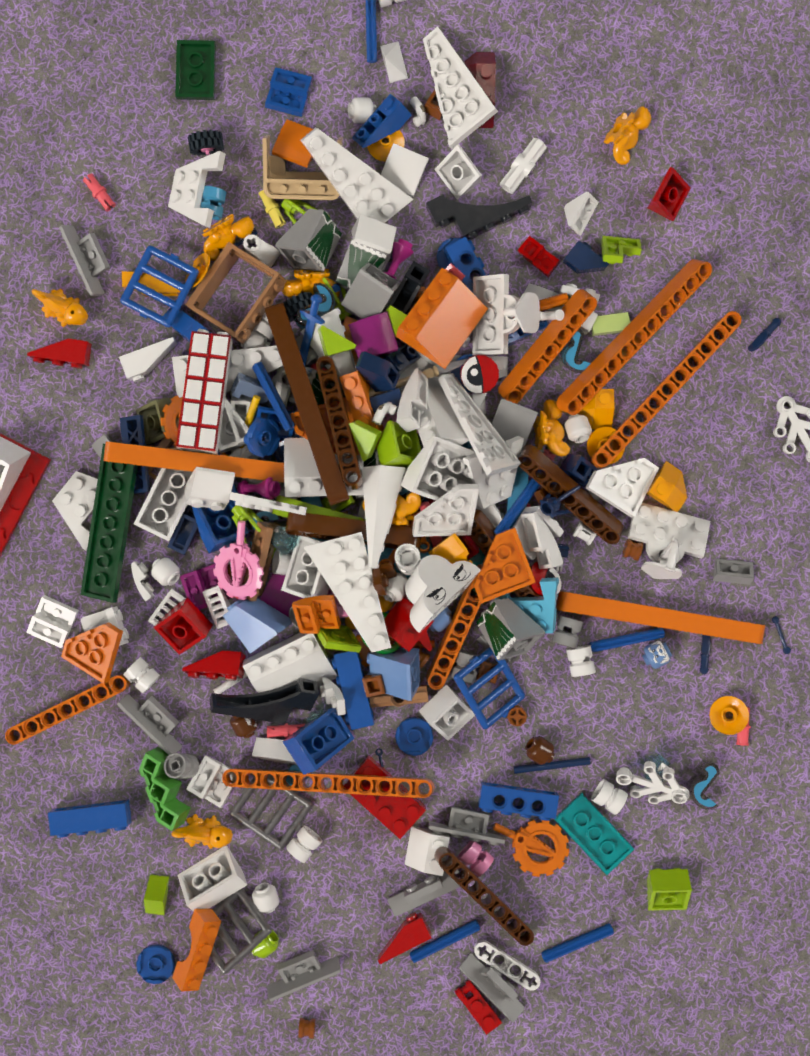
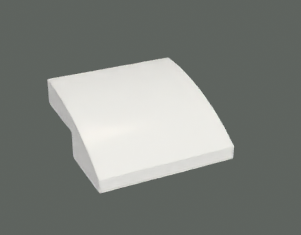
(404, 169)
(52, 621)
(209, 782)

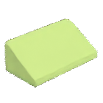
(610, 324)

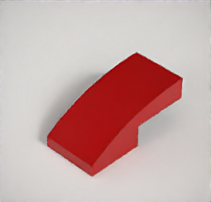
(538, 256)

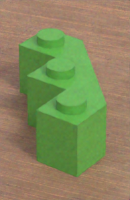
(163, 790)

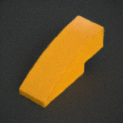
(150, 282)

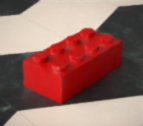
(394, 812)

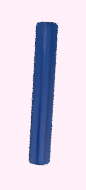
(371, 33)
(273, 396)
(517, 507)
(627, 639)
(444, 941)
(577, 943)

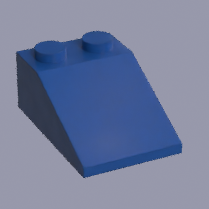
(216, 527)
(318, 741)

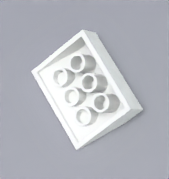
(437, 469)
(302, 474)
(287, 661)

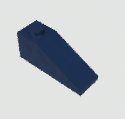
(578, 468)

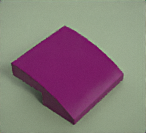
(373, 335)
(198, 581)
(275, 597)

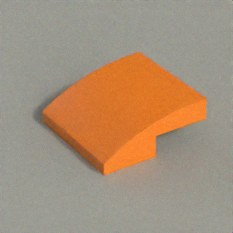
(289, 144)
(316, 613)

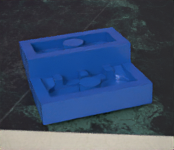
(288, 92)

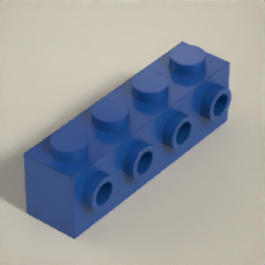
(350, 680)
(89, 817)

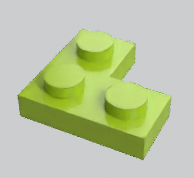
(615, 247)

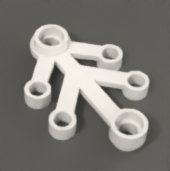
(797, 426)
(677, 793)

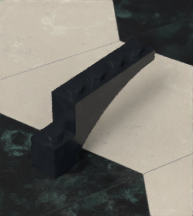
(474, 218)
(409, 288)
(269, 705)

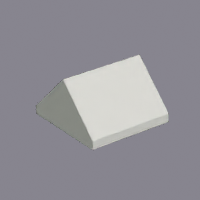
(458, 172)
(374, 233)

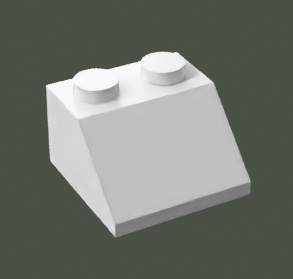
(209, 488)
(446, 712)
(422, 848)

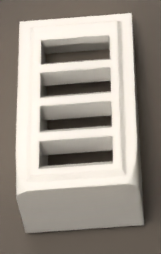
(157, 612)
(216, 615)

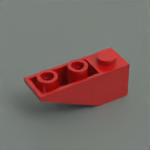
(66, 351)
(222, 664)

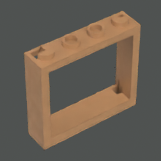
(214, 278)

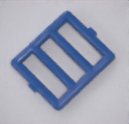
(143, 267)
(467, 692)

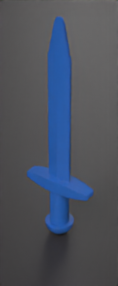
(312, 318)

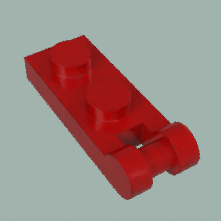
(478, 1007)

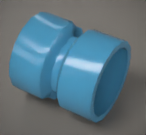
(212, 195)

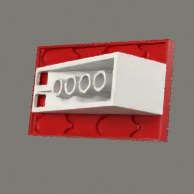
(19, 476)

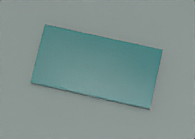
(594, 833)

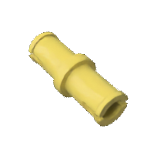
(272, 209)

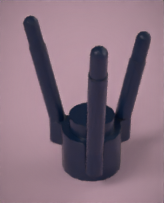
(551, 505)

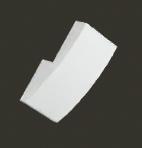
(139, 573)
(332, 695)

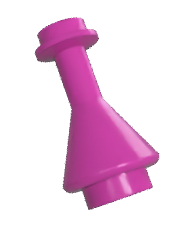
(401, 251)
(266, 488)

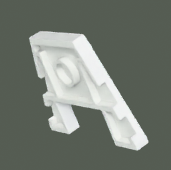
(189, 188)
(495, 486)
(76, 504)
(265, 504)

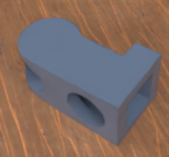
(248, 386)

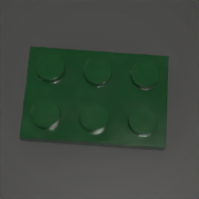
(195, 70)

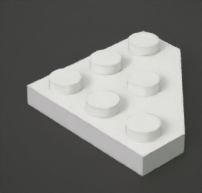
(624, 484)
(449, 513)

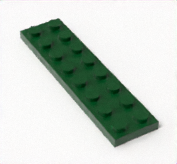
(108, 530)

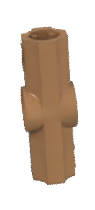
(388, 700)

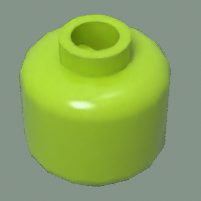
(267, 946)

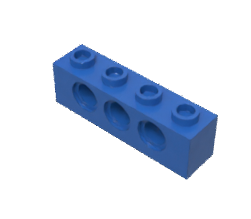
(461, 248)
(545, 812)

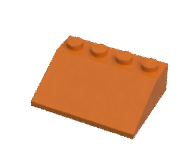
(442, 319)

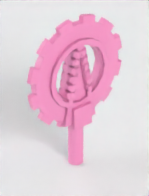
(239, 556)

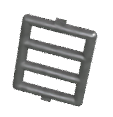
(266, 833)
(252, 941)

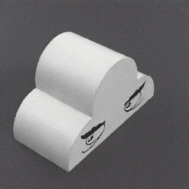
(435, 586)

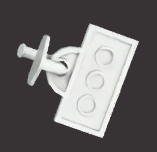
(492, 331)
(670, 534)

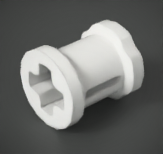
(584, 533)

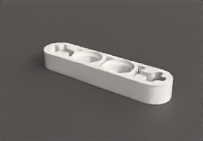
(505, 967)

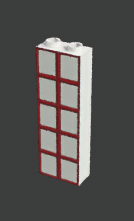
(204, 392)

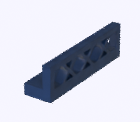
(133, 433)

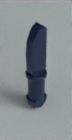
(759, 341)
(705, 650)

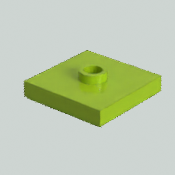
(339, 639)

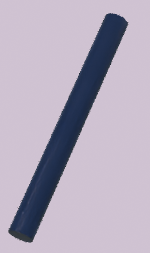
(552, 765)

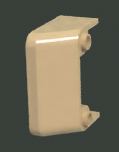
(292, 184)

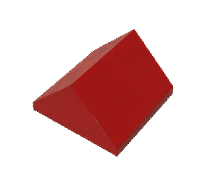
(669, 195)

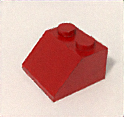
(183, 626)
(400, 627)

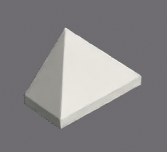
(394, 62)
(580, 211)

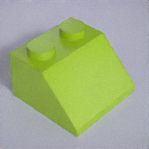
(397, 446)
(668, 889)

